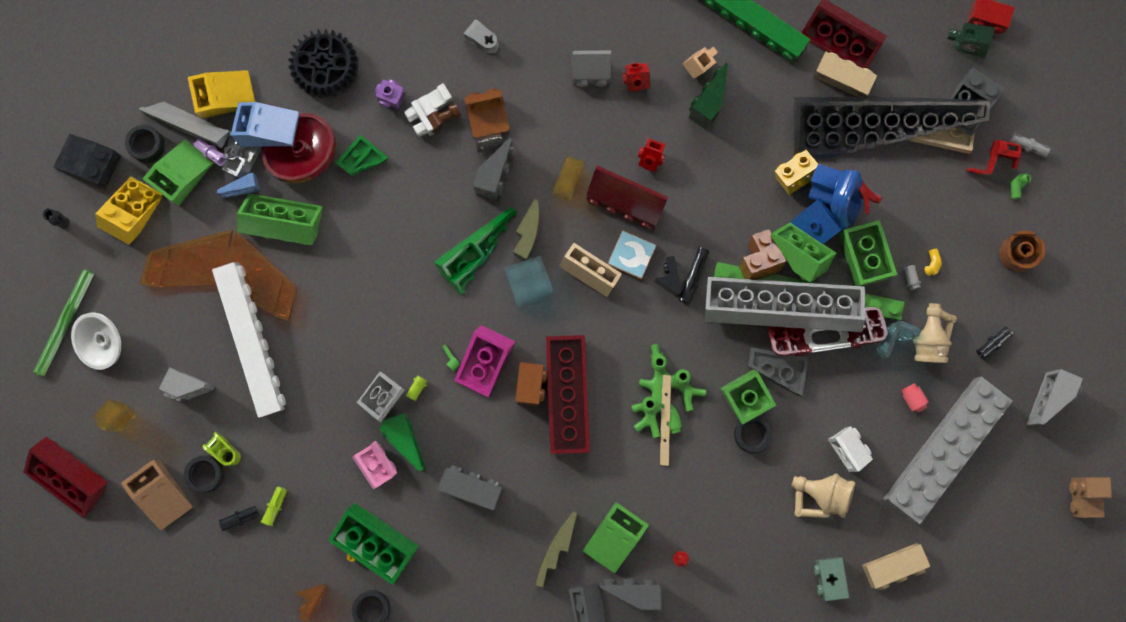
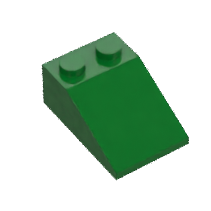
(401, 435)

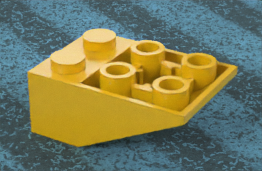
(220, 92)
(128, 210)

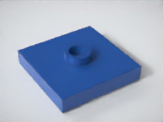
(818, 222)

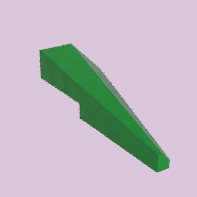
(464, 259)

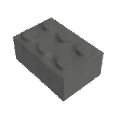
(470, 487)

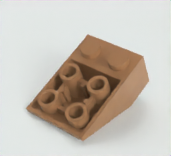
(157, 494)

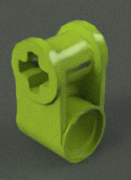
(220, 447)

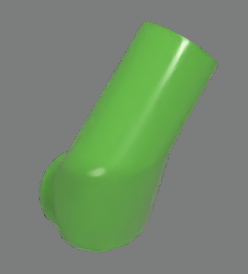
(1017, 183)

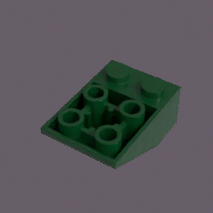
(707, 106)

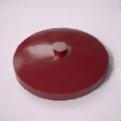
(309, 155)

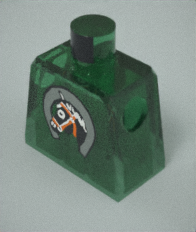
(972, 39)

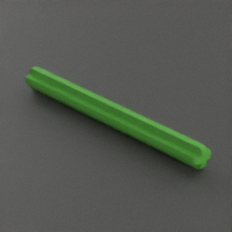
(63, 323)

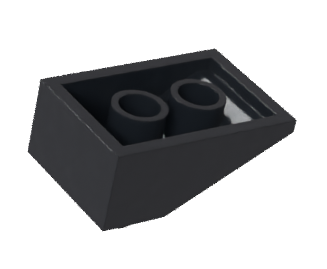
(87, 160)

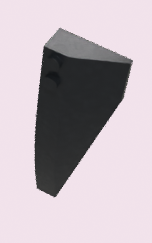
(850, 124)

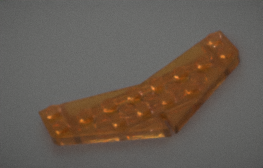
(193, 261)

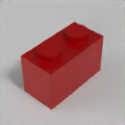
(991, 14)

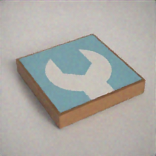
(631, 254)

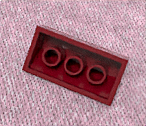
(843, 34)
(64, 476)

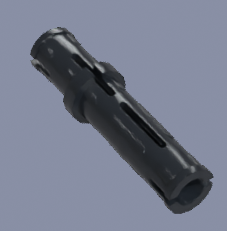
(690, 283)

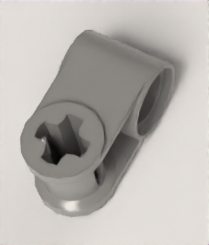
(480, 35)

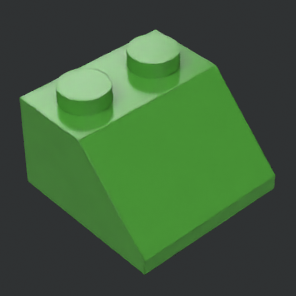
(748, 396)

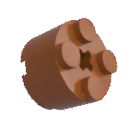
(1023, 241)

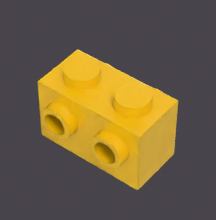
(796, 172)

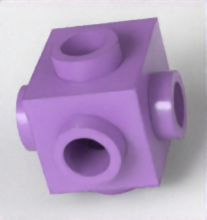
(390, 94)

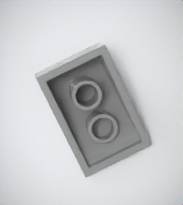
(1055, 393)
(380, 396)

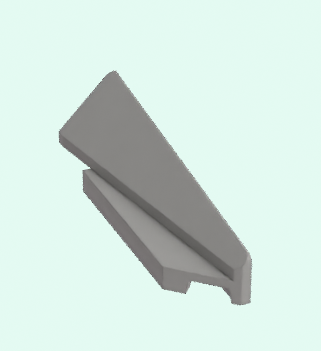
(187, 123)

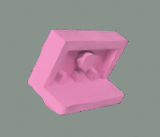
(375, 465)

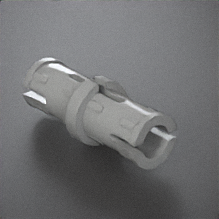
(1030, 145)

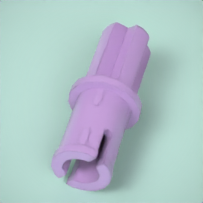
(210, 152)

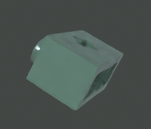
(838, 587)

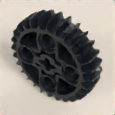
(318, 57)

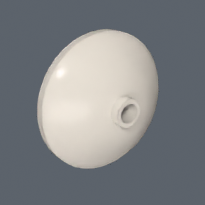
(96, 340)

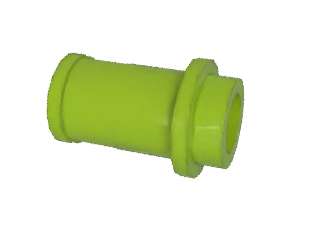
(416, 388)

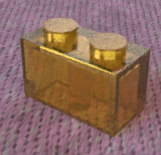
(568, 178)
(113, 416)

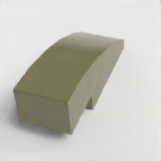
(528, 232)

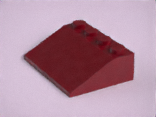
(626, 198)

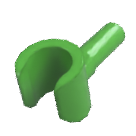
(453, 363)

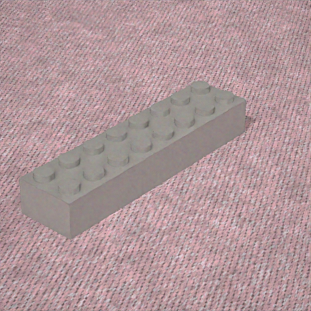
(785, 304)
(947, 450)

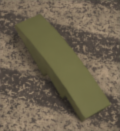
(560, 542)

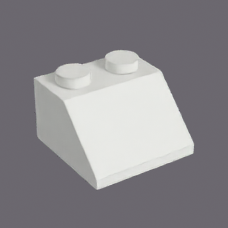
(850, 449)

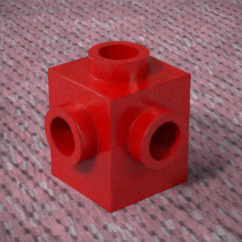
(636, 77)
(651, 155)

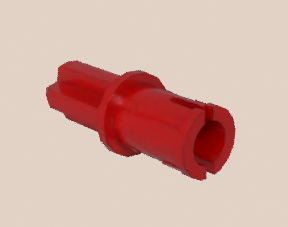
(681, 558)

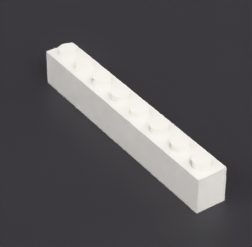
(249, 339)

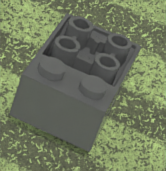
(976, 87)
(493, 171)
(643, 595)

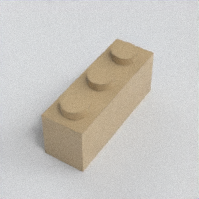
(845, 75)
(590, 269)
(896, 566)

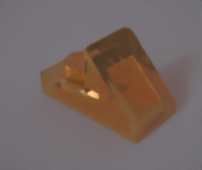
(313, 596)

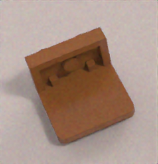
(487, 113)

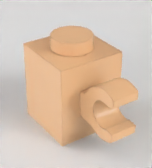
(700, 61)

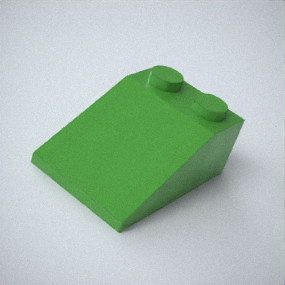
(803, 252)

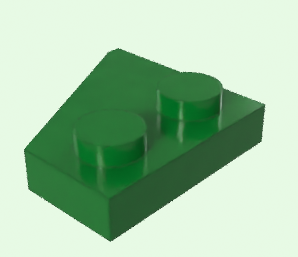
(360, 156)

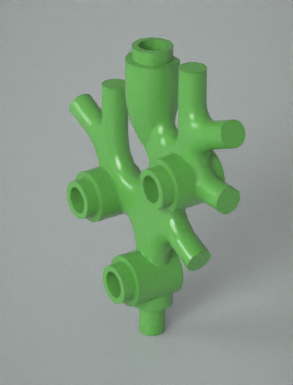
(655, 386)

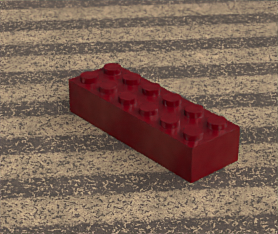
(567, 394)

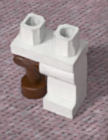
(427, 110)

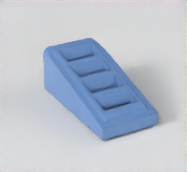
(239, 187)

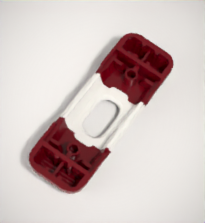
(798, 341)

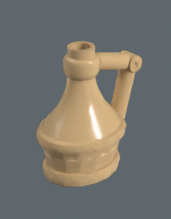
(934, 341)
(830, 493)

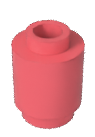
(915, 398)

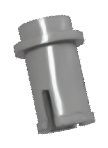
(911, 277)

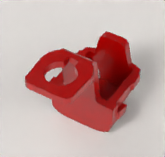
(1000, 149)

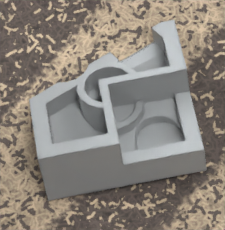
(239, 159)

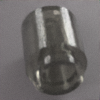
(489, 144)

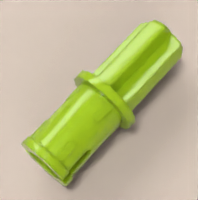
(274, 506)

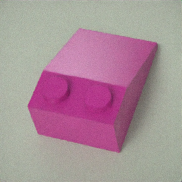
(484, 360)

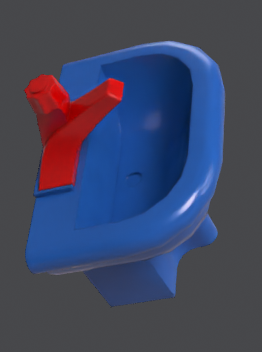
(843, 192)

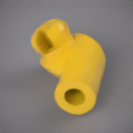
(935, 264)

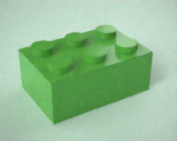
(867, 253)

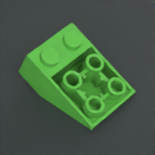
(178, 172)
(615, 537)

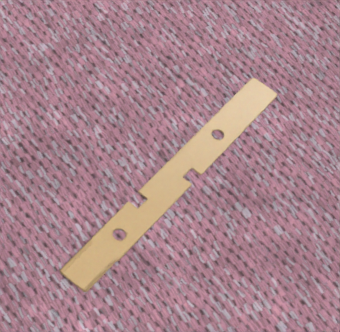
(665, 417)

